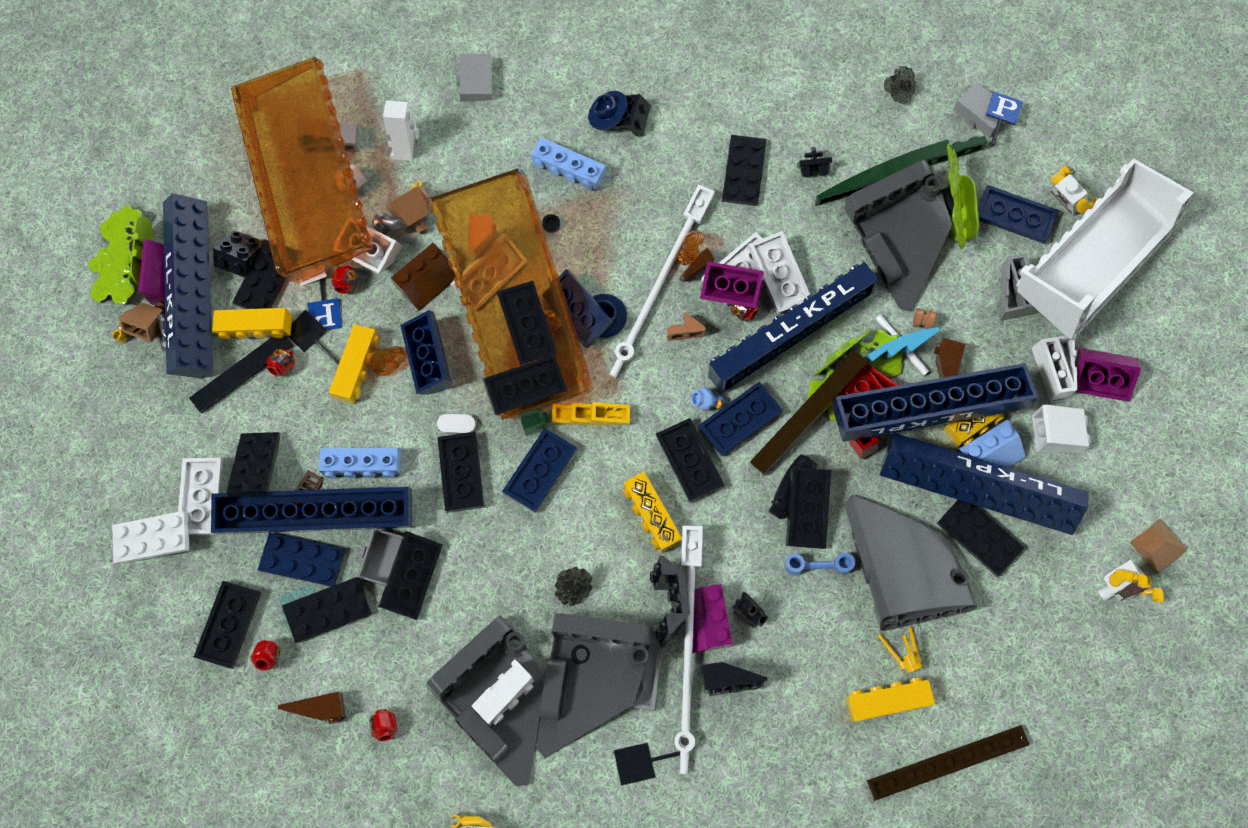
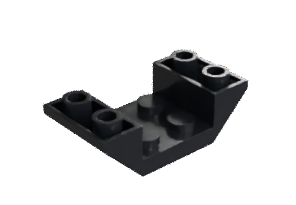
(668, 577)

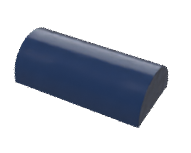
(426, 354)

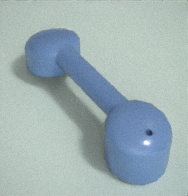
(795, 564)

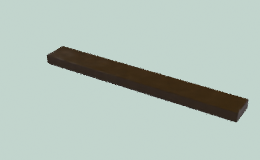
(809, 412)
(947, 762)

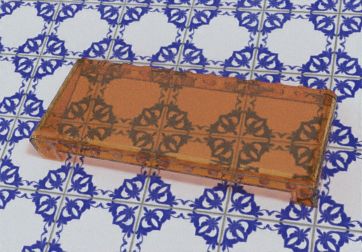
(301, 170)
(499, 244)

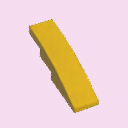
(590, 414)

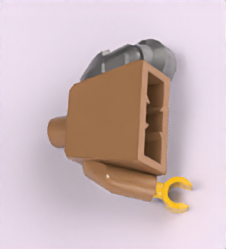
(406, 211)
(144, 323)

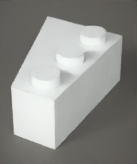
(1057, 366)
(504, 694)

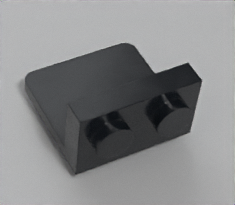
(636, 115)
(235, 252)

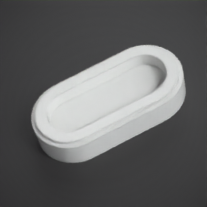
(456, 423)

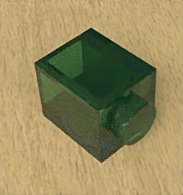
(534, 421)

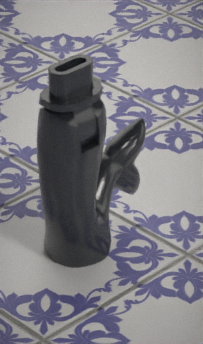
(781, 497)

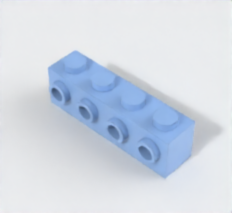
(568, 164)
(359, 462)

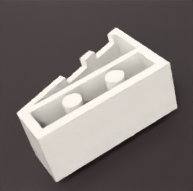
(401, 128)

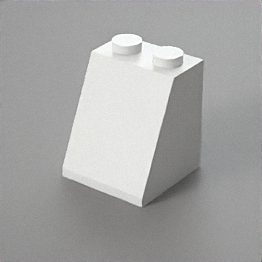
(1060, 429)

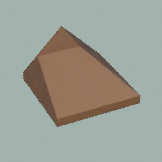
(1158, 546)

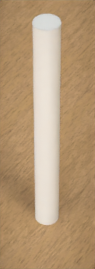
(913, 358)

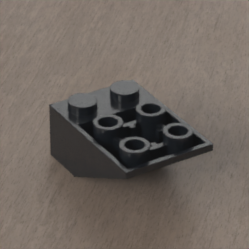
(723, 676)

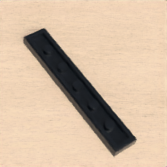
(237, 374)

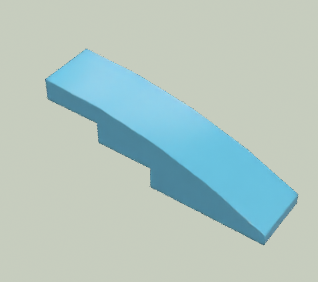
(905, 343)

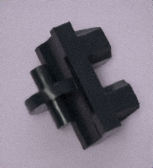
(822, 163)
(750, 611)

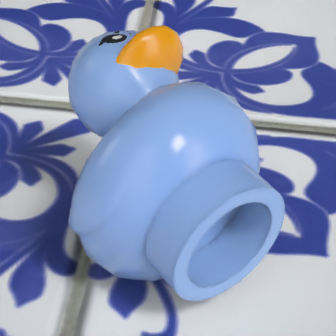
(706, 400)

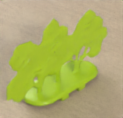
(965, 210)
(114, 260)
(888, 367)

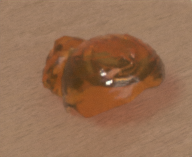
(690, 247)
(386, 356)

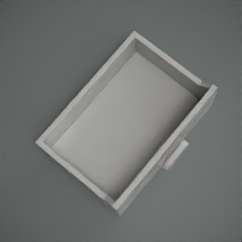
(475, 77)
(973, 109)
(379, 556)

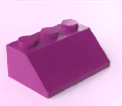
(152, 273)
(732, 285)
(1106, 374)
(710, 621)

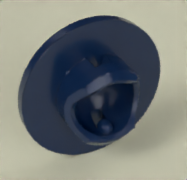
(608, 110)
(615, 310)

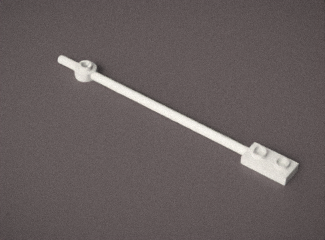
(694, 213)
(691, 557)

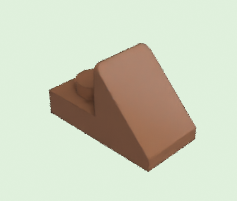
(691, 329)

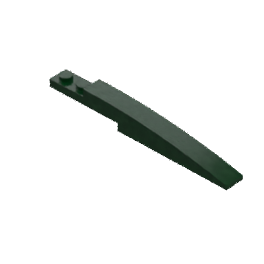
(932, 154)

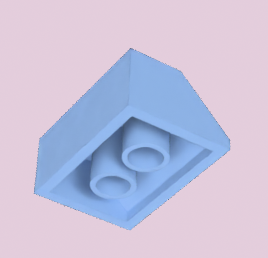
(999, 446)

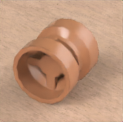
(925, 319)

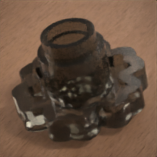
(901, 84)
(573, 585)

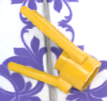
(912, 660)

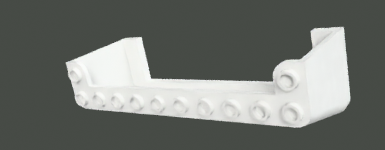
(1104, 248)

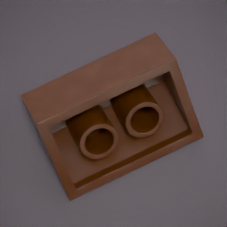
(424, 276)

